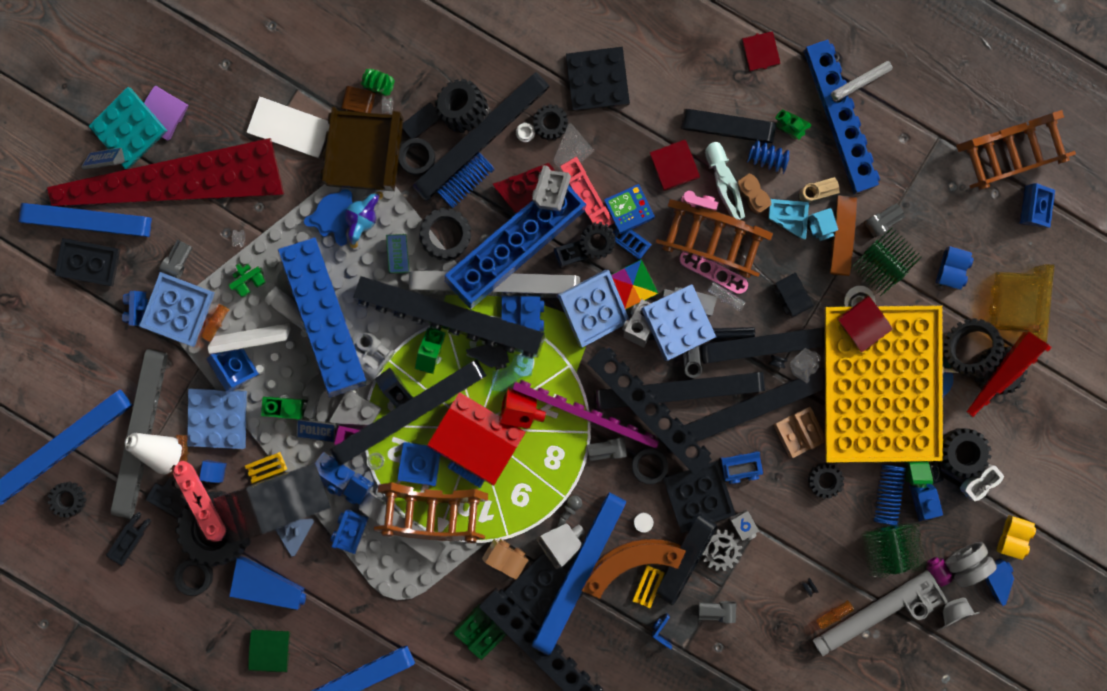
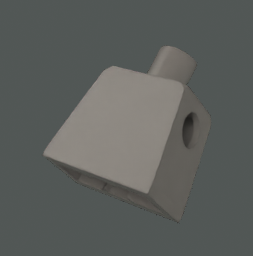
(561, 543)

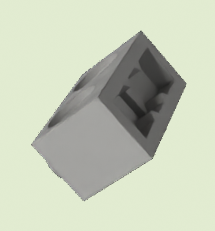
(640, 322)

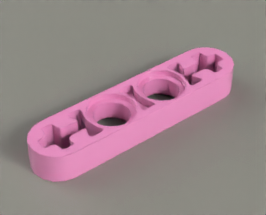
(712, 274)

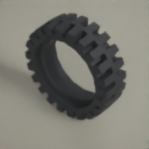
(964, 329)

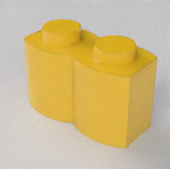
(1016, 537)

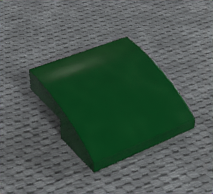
(479, 633)
(269, 651)

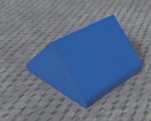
(1037, 205)

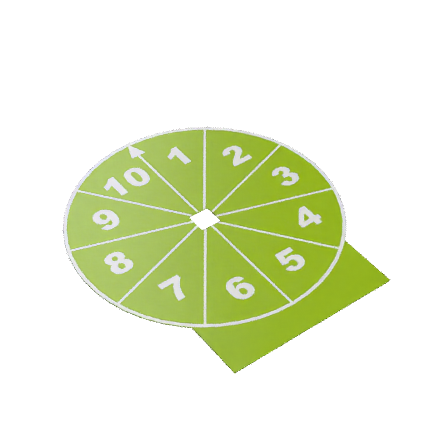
(547, 457)

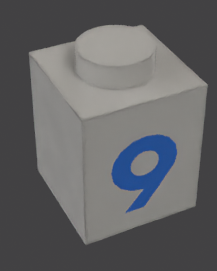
(744, 525)

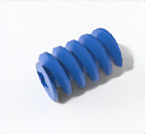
(768, 156)

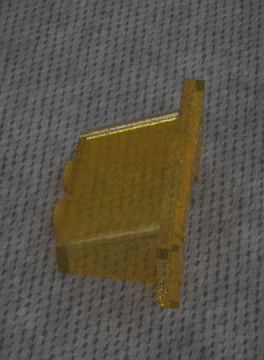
(1023, 301)

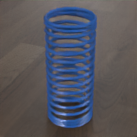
(446, 196)
(887, 519)

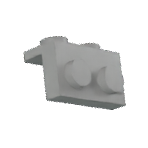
(551, 189)

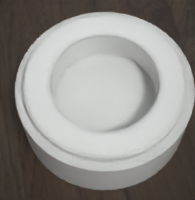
(643, 522)

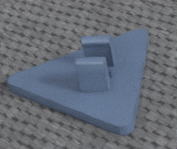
(294, 534)

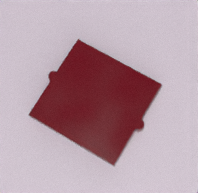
(761, 51)

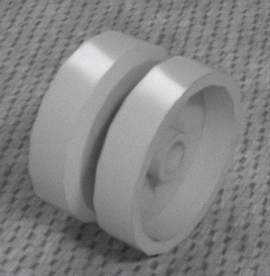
(971, 564)

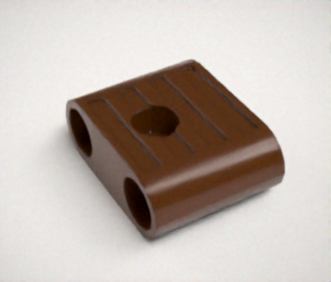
(358, 100)

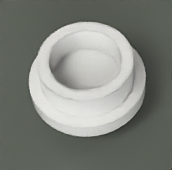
(525, 132)

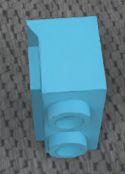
(823, 224)

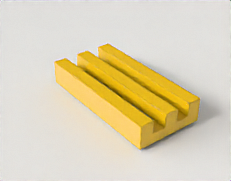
(252, 472)
(642, 601)

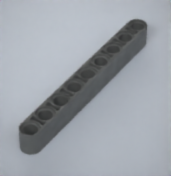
(140, 422)

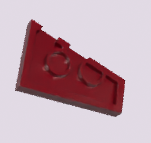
(519, 189)

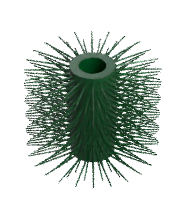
(886, 262)
(894, 546)

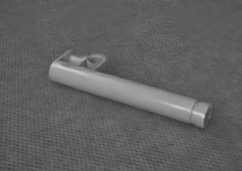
(370, 358)
(918, 591)

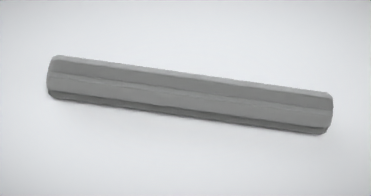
(861, 81)

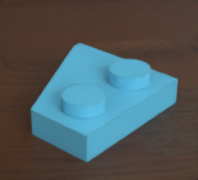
(790, 216)

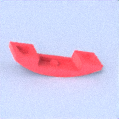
(583, 187)

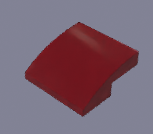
(674, 165)
(865, 324)

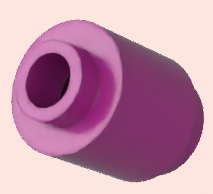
(939, 571)

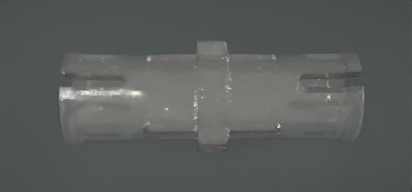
(726, 296)

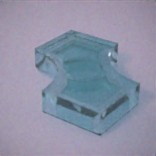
(506, 378)

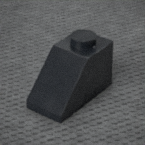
(490, 356)
(393, 388)

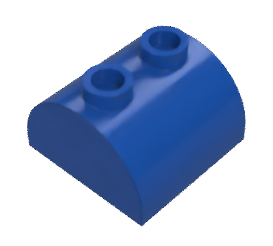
(232, 368)

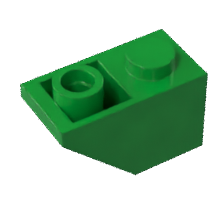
(430, 350)
(282, 407)
(918, 473)

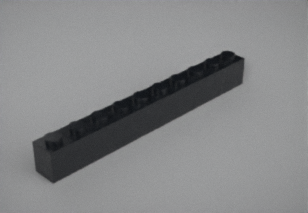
(449, 317)

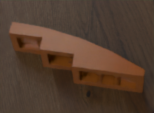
(843, 239)

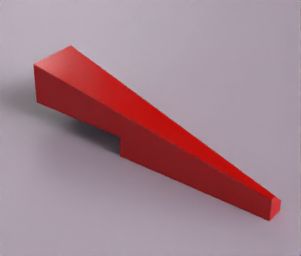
(1018, 359)

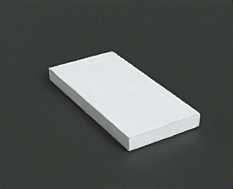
(289, 127)
(249, 338)

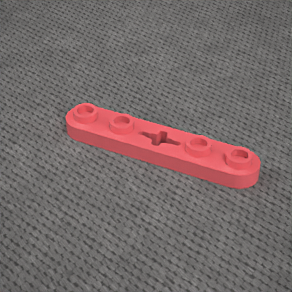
(206, 515)

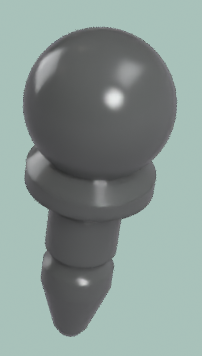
(573, 504)

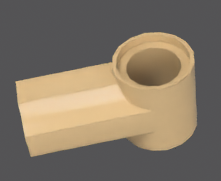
(820, 190)

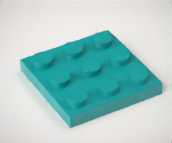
(128, 126)

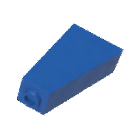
(265, 586)

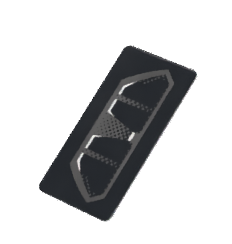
(936, 471)

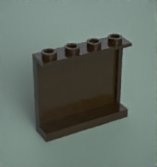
(362, 150)

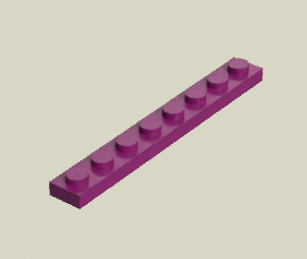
(593, 416)

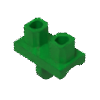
(791, 124)
(254, 275)

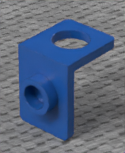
(659, 624)

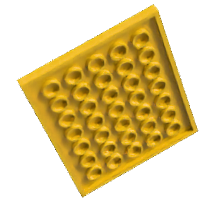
(891, 395)

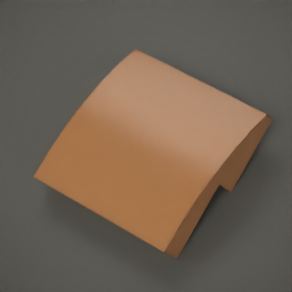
(799, 432)

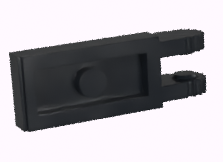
(128, 540)

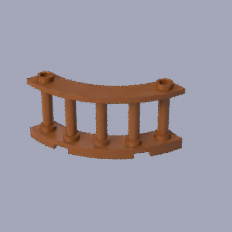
(1007, 135)
(720, 221)
(432, 498)
(629, 556)

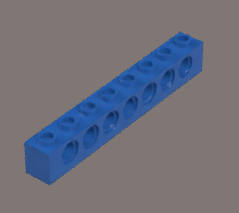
(838, 127)

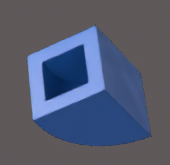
(212, 471)

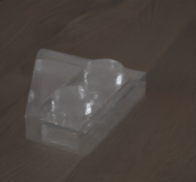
(571, 146)

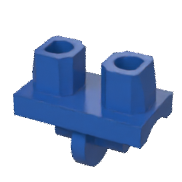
(137, 306)

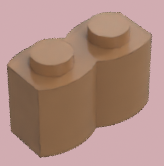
(756, 198)
(505, 559)

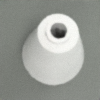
(155, 451)

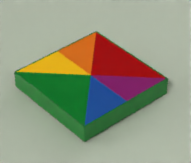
(634, 284)

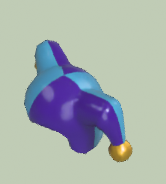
(361, 217)

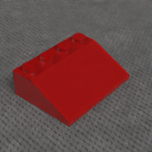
(476, 439)

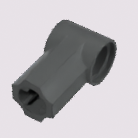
(881, 222)
(174, 263)
(692, 357)
(610, 449)
(723, 611)

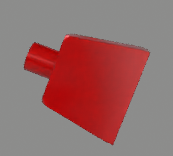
(520, 409)

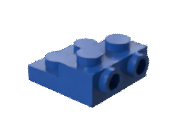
(523, 311)

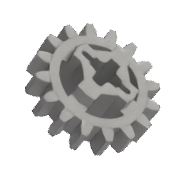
(725, 556)

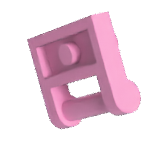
(698, 202)

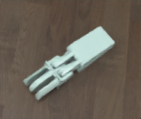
(717, 158)

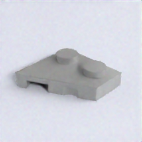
(355, 410)

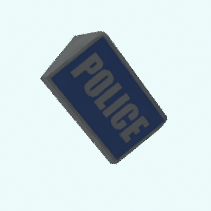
(103, 158)
(316, 430)

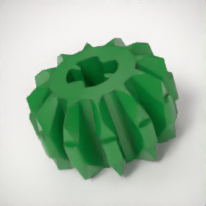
(377, 82)

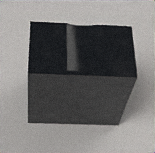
(272, 503)

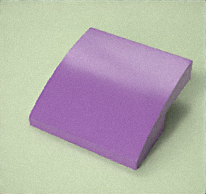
(166, 109)

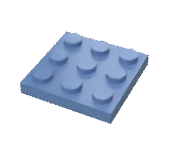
(593, 308)
(177, 309)
(678, 322)
(216, 418)

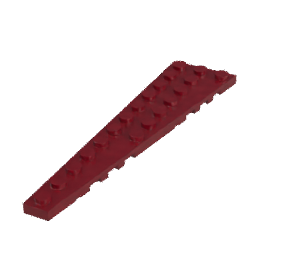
(220, 173)

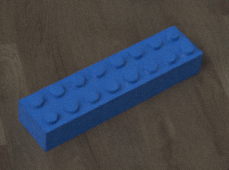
(510, 248)
(322, 317)

